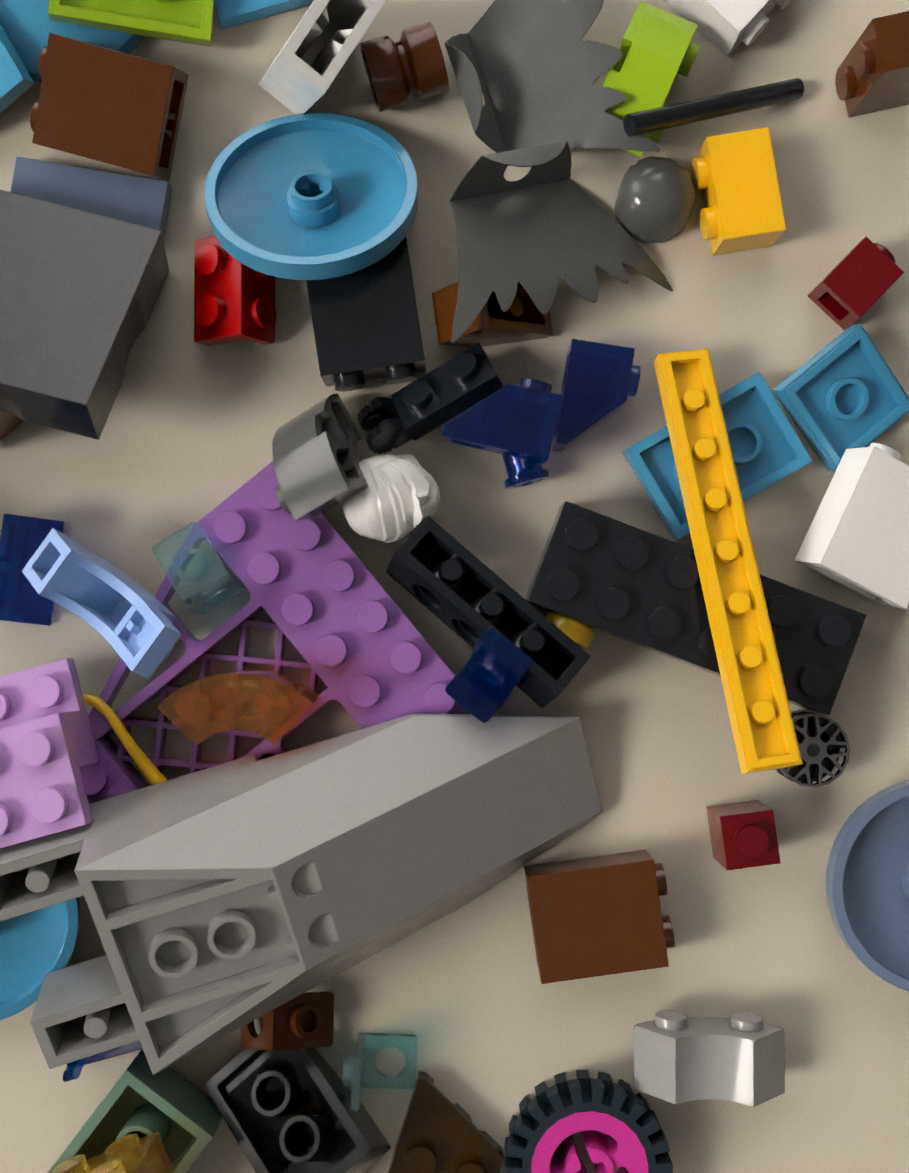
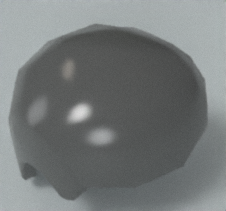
(655, 199)

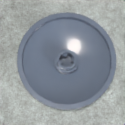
(871, 884)

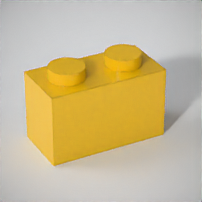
(738, 191)

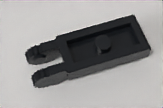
(429, 401)

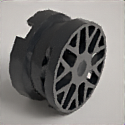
(819, 747)

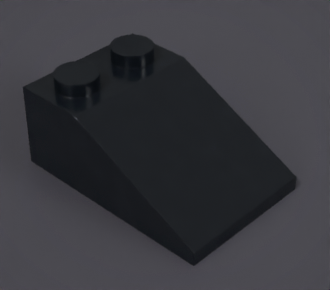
(294, 1114)

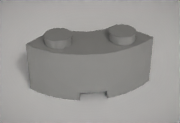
(709, 1058)

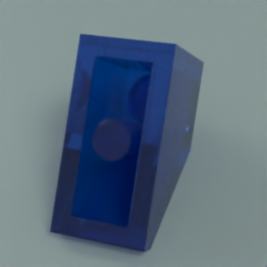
(593, 388)
(510, 422)

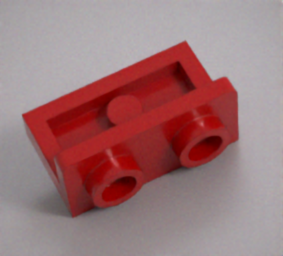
(230, 298)

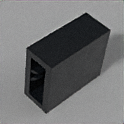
(368, 324)

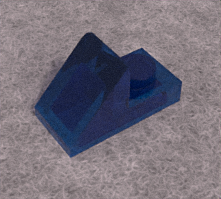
(489, 676)

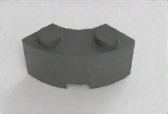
(317, 460)

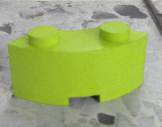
(653, 54)

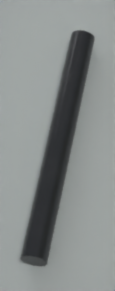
(712, 107)

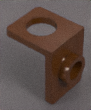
(296, 1024)

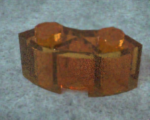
(239, 700)

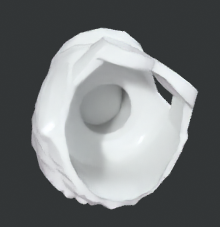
(396, 498)

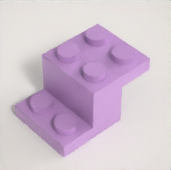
(41, 749)

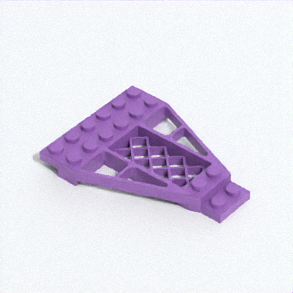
(319, 601)

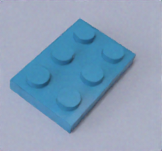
(760, 442)

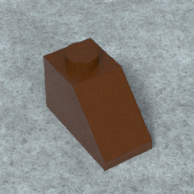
(491, 325)

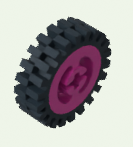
(589, 1106)

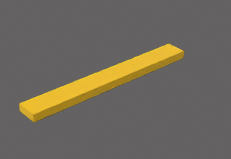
(726, 563)

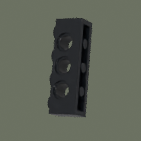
(474, 598)

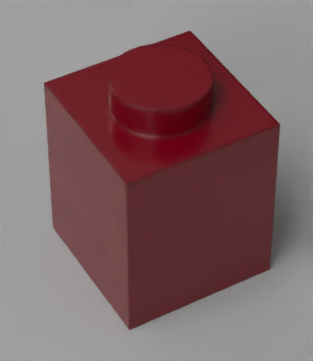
(856, 282)
(743, 835)

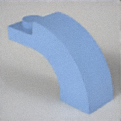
(105, 599)

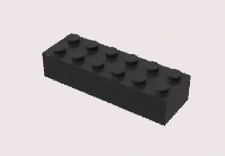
(654, 598)

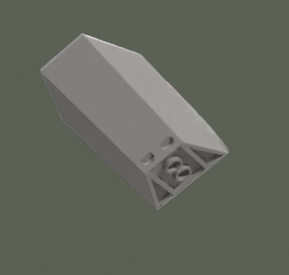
(287, 871)

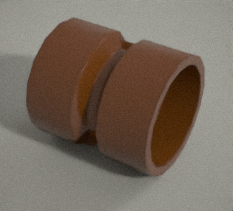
(405, 66)

